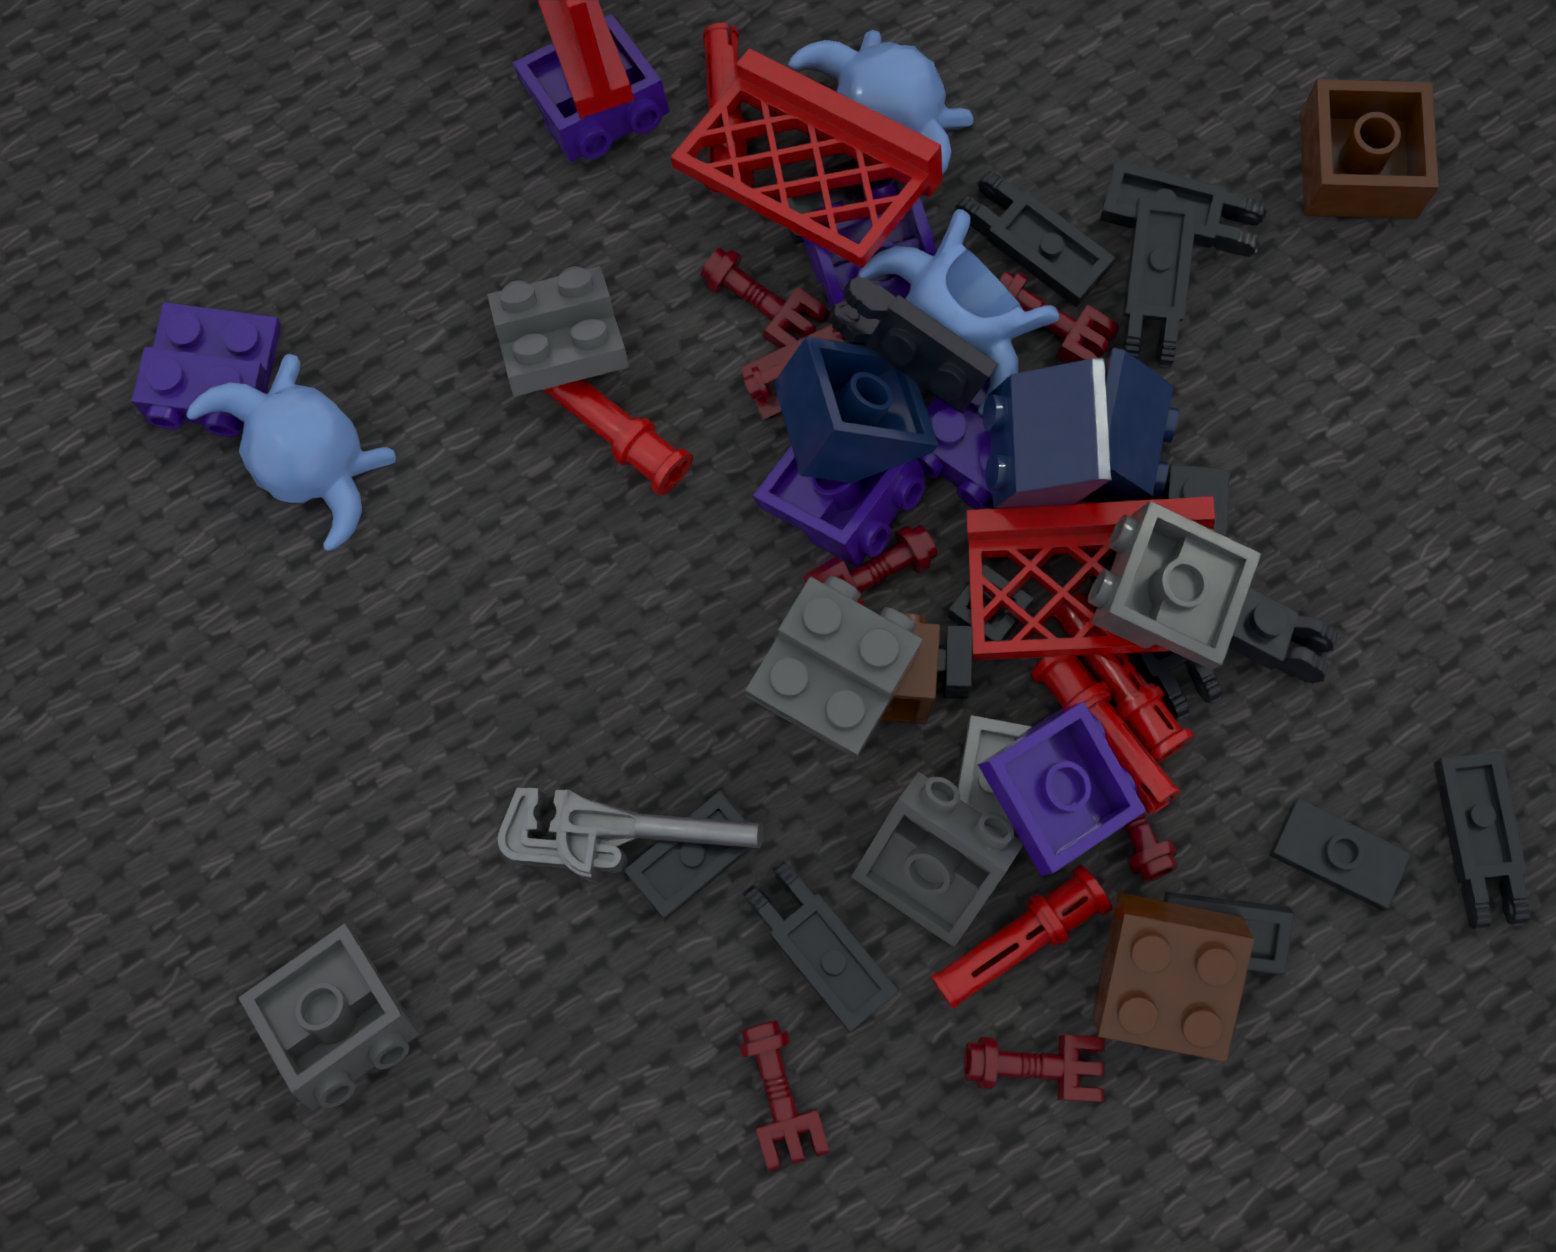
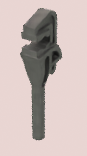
(593, 831)

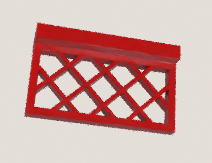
(586, 55)
(840, 127)
(1045, 532)

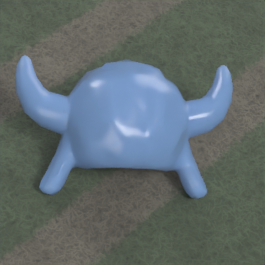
(890, 81)
(963, 296)
(298, 445)

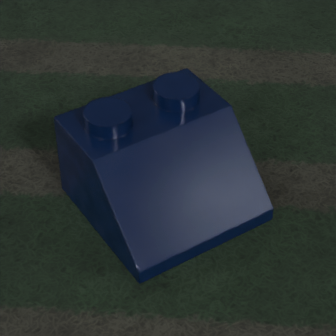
(851, 412)
(1137, 427)
(1048, 435)

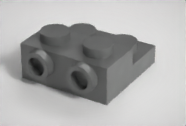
(557, 330)
(1173, 585)
(835, 664)
(938, 857)
(329, 1020)

